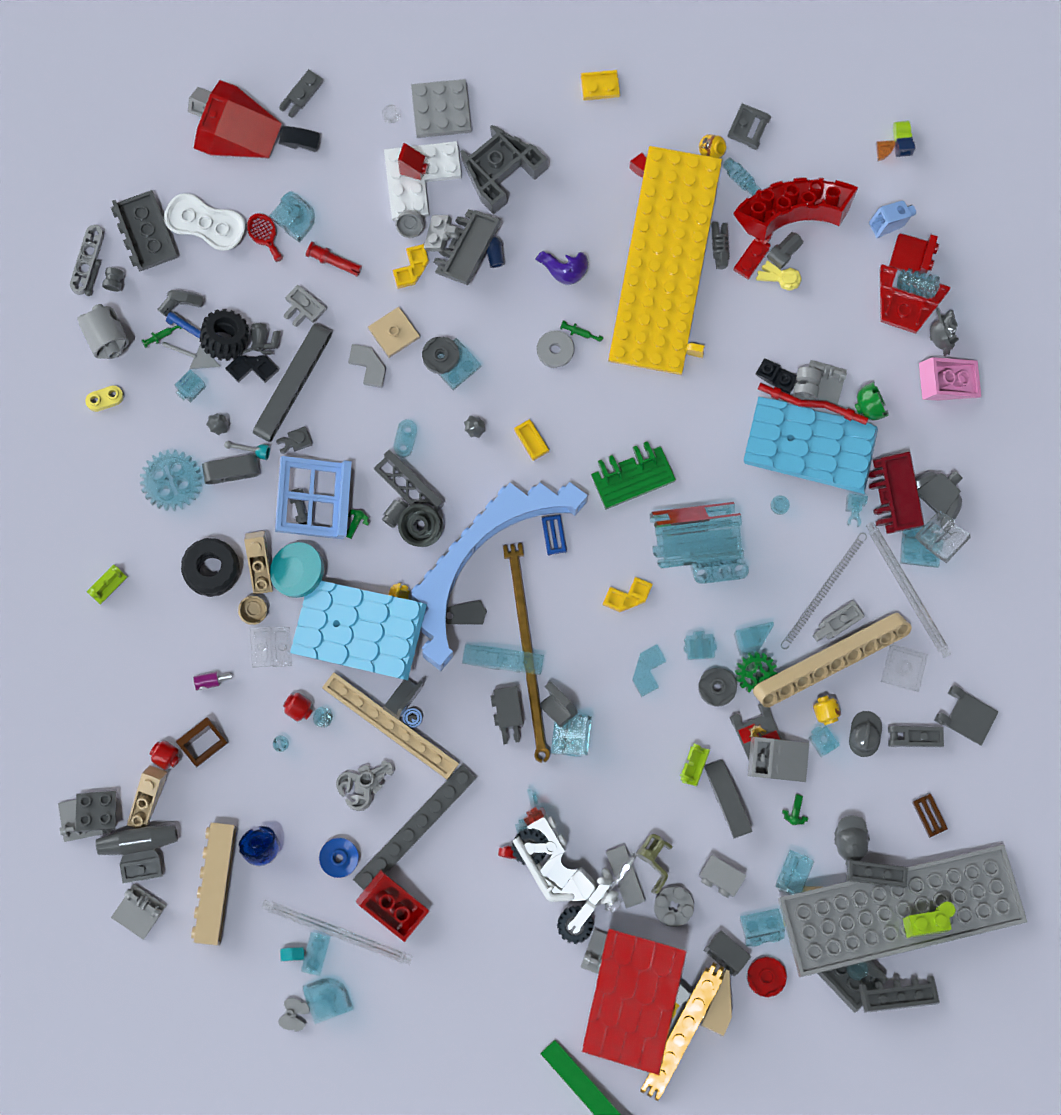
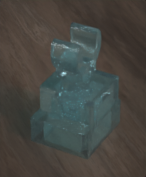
(854, 505)

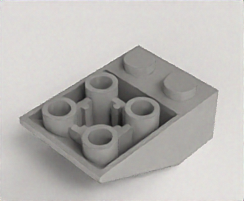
(778, 759)

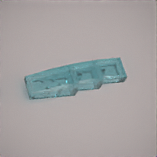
(502, 659)

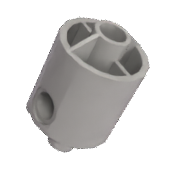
(103, 332)

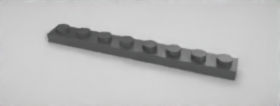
(416, 826)

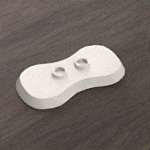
(217, 227)

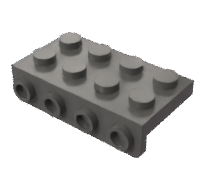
(144, 231)
(848, 988)

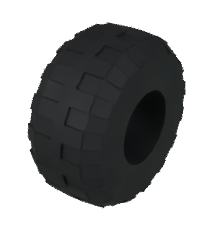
(204, 550)

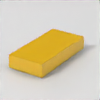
(531, 440)

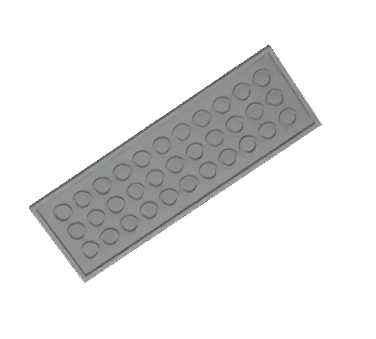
(865, 920)

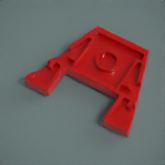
(904, 308)

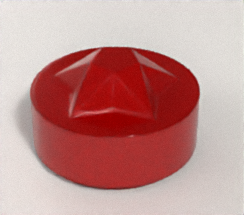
(506, 852)

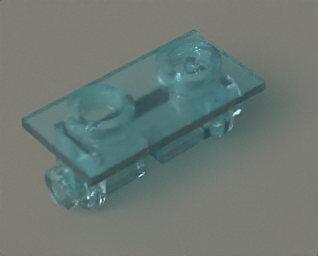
(315, 954)

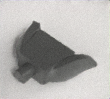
(941, 492)

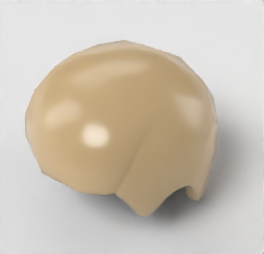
(252, 610)

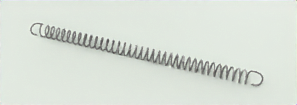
(822, 591)

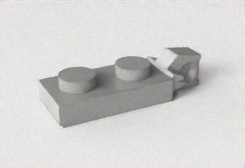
(839, 621)

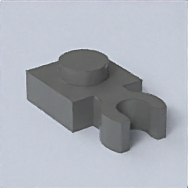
(297, 439)

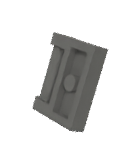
(743, 123)

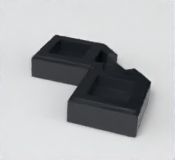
(244, 365)

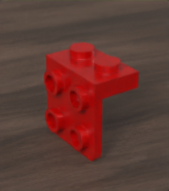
(914, 253)

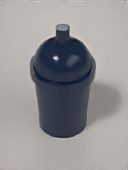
(495, 253)

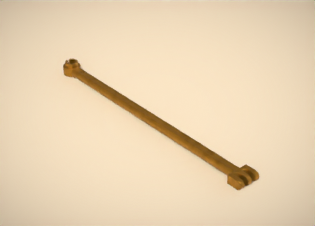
(514, 556)

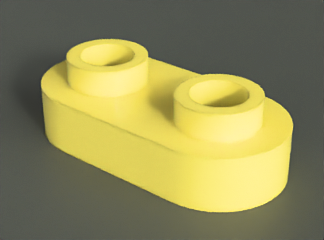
(104, 399)

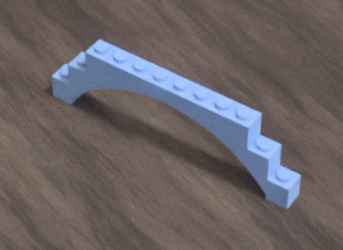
(507, 509)

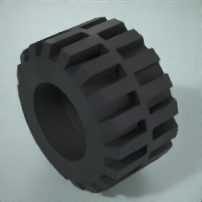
(224, 322)

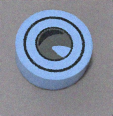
(412, 718)

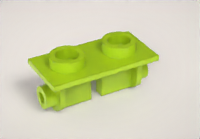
(106, 584)
(693, 770)

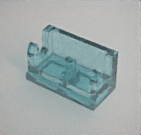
(794, 873)

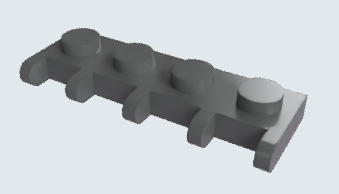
(899, 996)

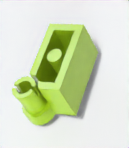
(930, 922)

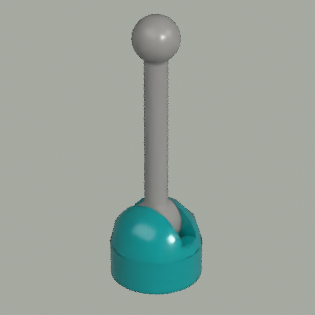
(261, 451)

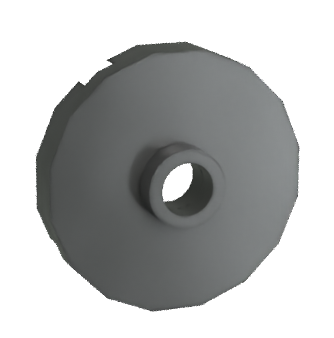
(438, 346)
(724, 679)

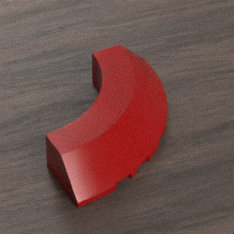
(795, 202)

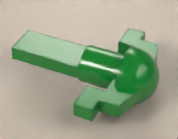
(358, 515)
(794, 818)

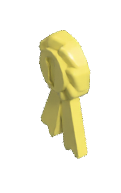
(788, 279)

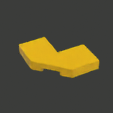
(410, 274)
(622, 601)

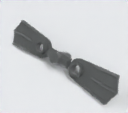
(467, 614)

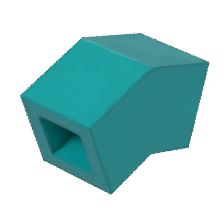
(292, 954)

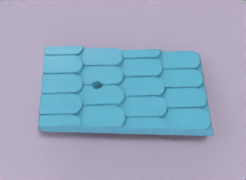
(811, 445)
(359, 629)

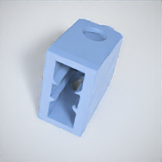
(891, 218)

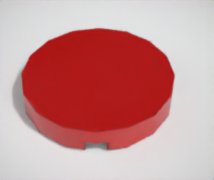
(766, 977)

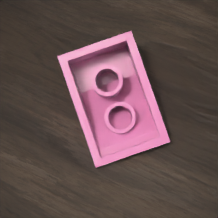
(949, 379)

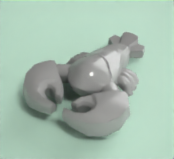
(364, 784)

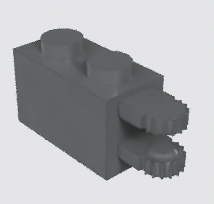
(508, 711)

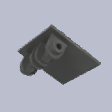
(96, 811)

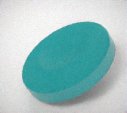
(297, 570)

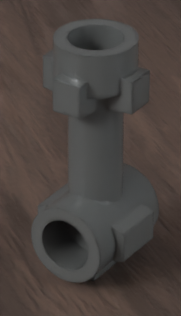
(302, 516)

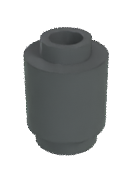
(393, 512)

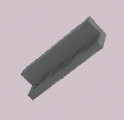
(410, 478)

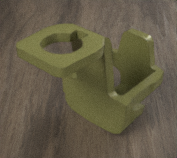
(650, 854)

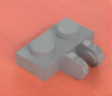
(304, 304)

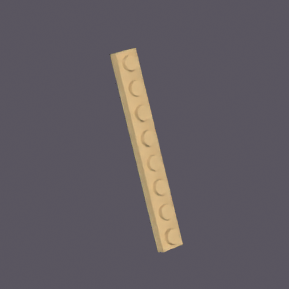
(390, 726)

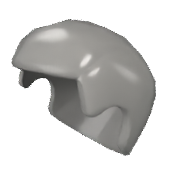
(409, 223)

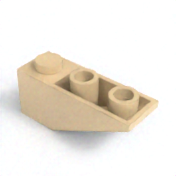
(258, 562)
(147, 796)
(719, 1011)

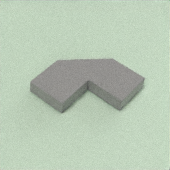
(366, 357)

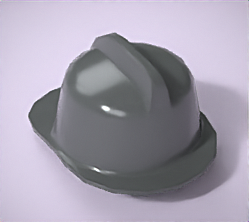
(865, 734)

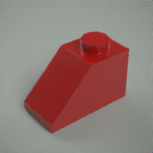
(412, 162)

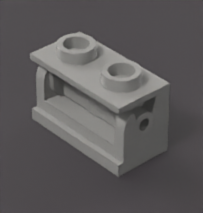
(722, 877)

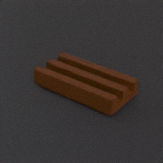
(939, 818)

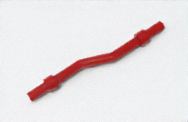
(848, 414)

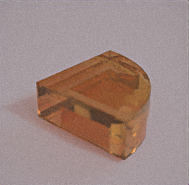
(884, 149)

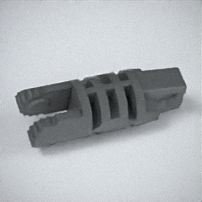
(720, 245)

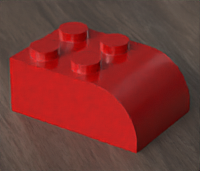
(392, 906)

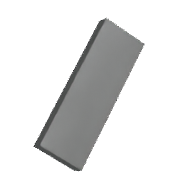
(628, 883)

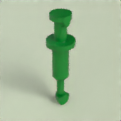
(579, 331)
(158, 336)

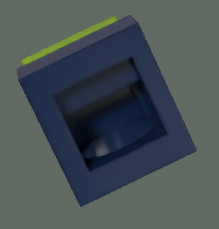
(903, 139)

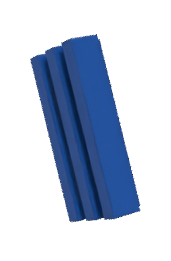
(556, 550)

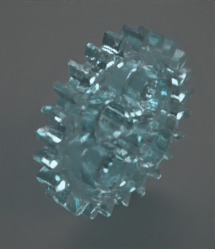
(187, 473)

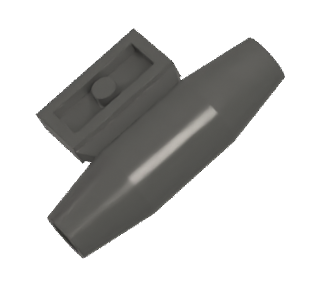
(138, 850)

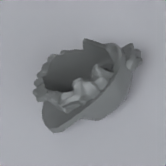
(943, 331)
(852, 838)

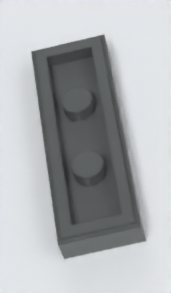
(877, 873)

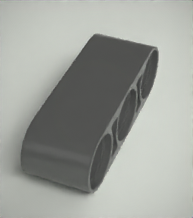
(230, 469)

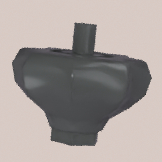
(217, 424)
(474, 426)

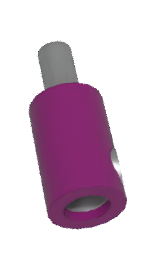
(210, 680)

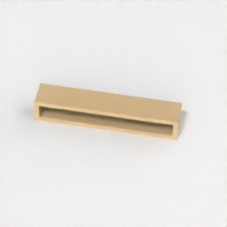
(215, 884)

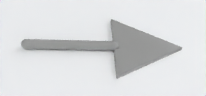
(200, 360)

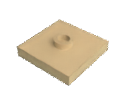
(393, 332)

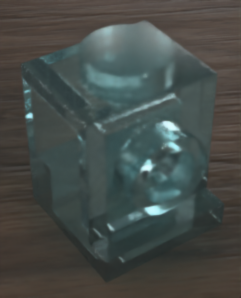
(821, 747)

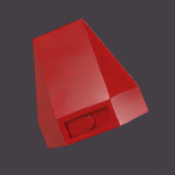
(235, 125)

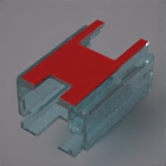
(703, 538)

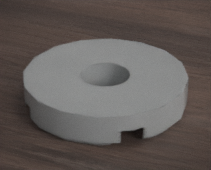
(559, 339)

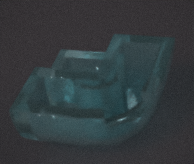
(294, 216)
(327, 999)

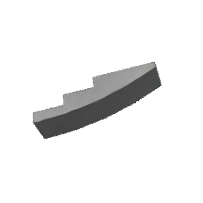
(728, 799)

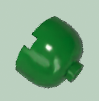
(871, 402)

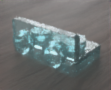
(762, 927)

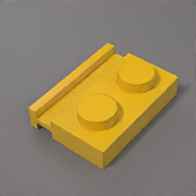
(600, 85)

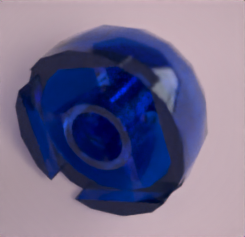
(259, 846)

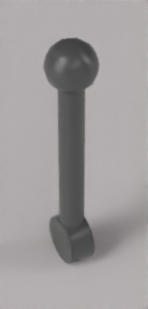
(88, 292)

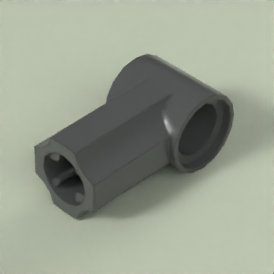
(782, 253)

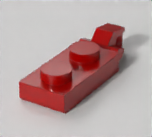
(752, 257)

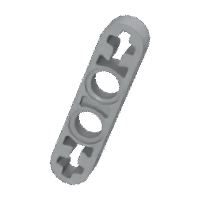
(86, 259)

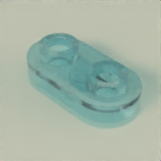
(405, 439)

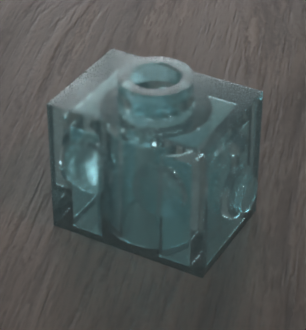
(699, 646)

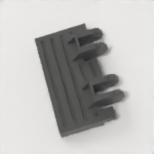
(468, 248)

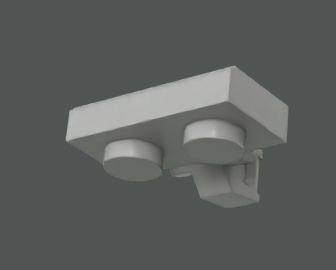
(439, 232)

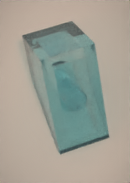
(752, 638)

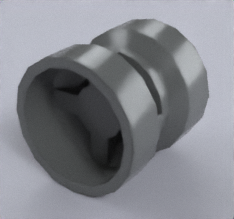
(113, 279)

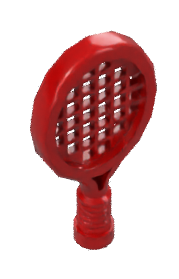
(274, 251)

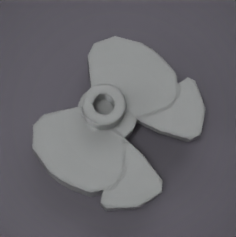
(289, 1020)

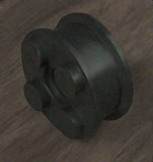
(408, 525)

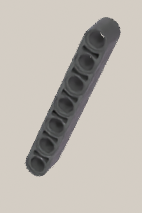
(292, 382)

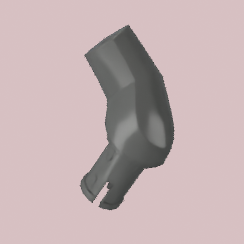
(180, 297)

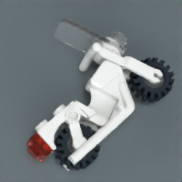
(563, 883)

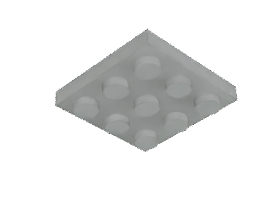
(441, 108)

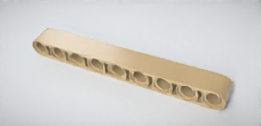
(832, 660)

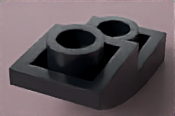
(299, 137)
(776, 376)

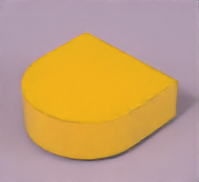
(695, 350)

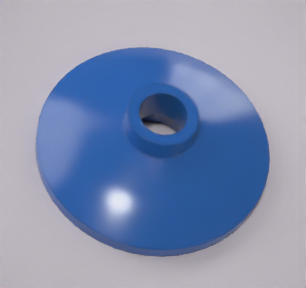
(328, 855)

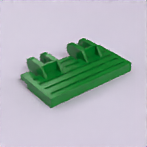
(633, 478)

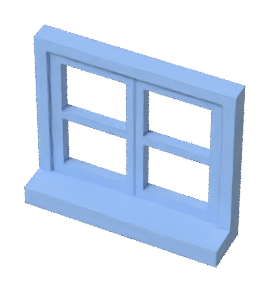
(339, 500)

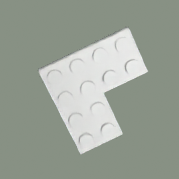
(410, 193)

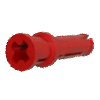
(326, 256)

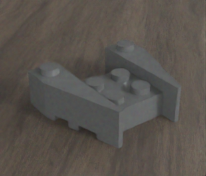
(497, 161)

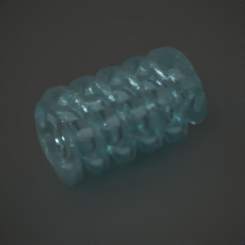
(918, 285)

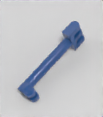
(173, 318)

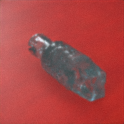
(741, 176)

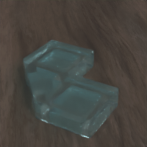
(642, 676)

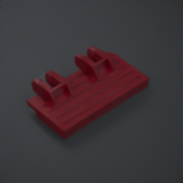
(900, 493)

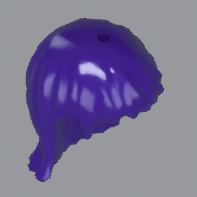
(565, 273)

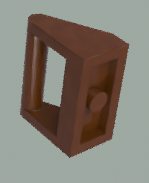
(194, 734)

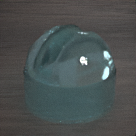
(283, 741)

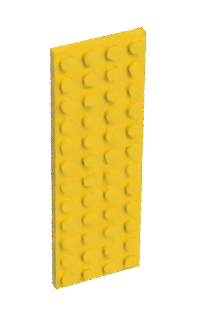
(665, 260)

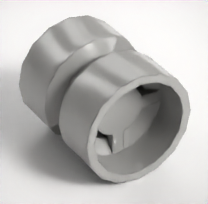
(807, 383)

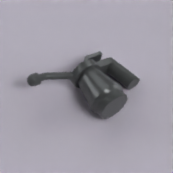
(258, 335)

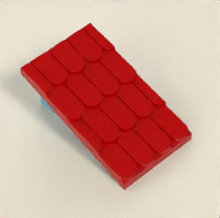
(634, 1001)

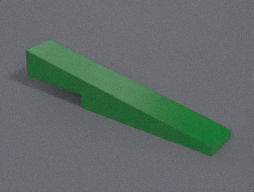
(577, 1080)

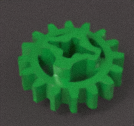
(751, 665)

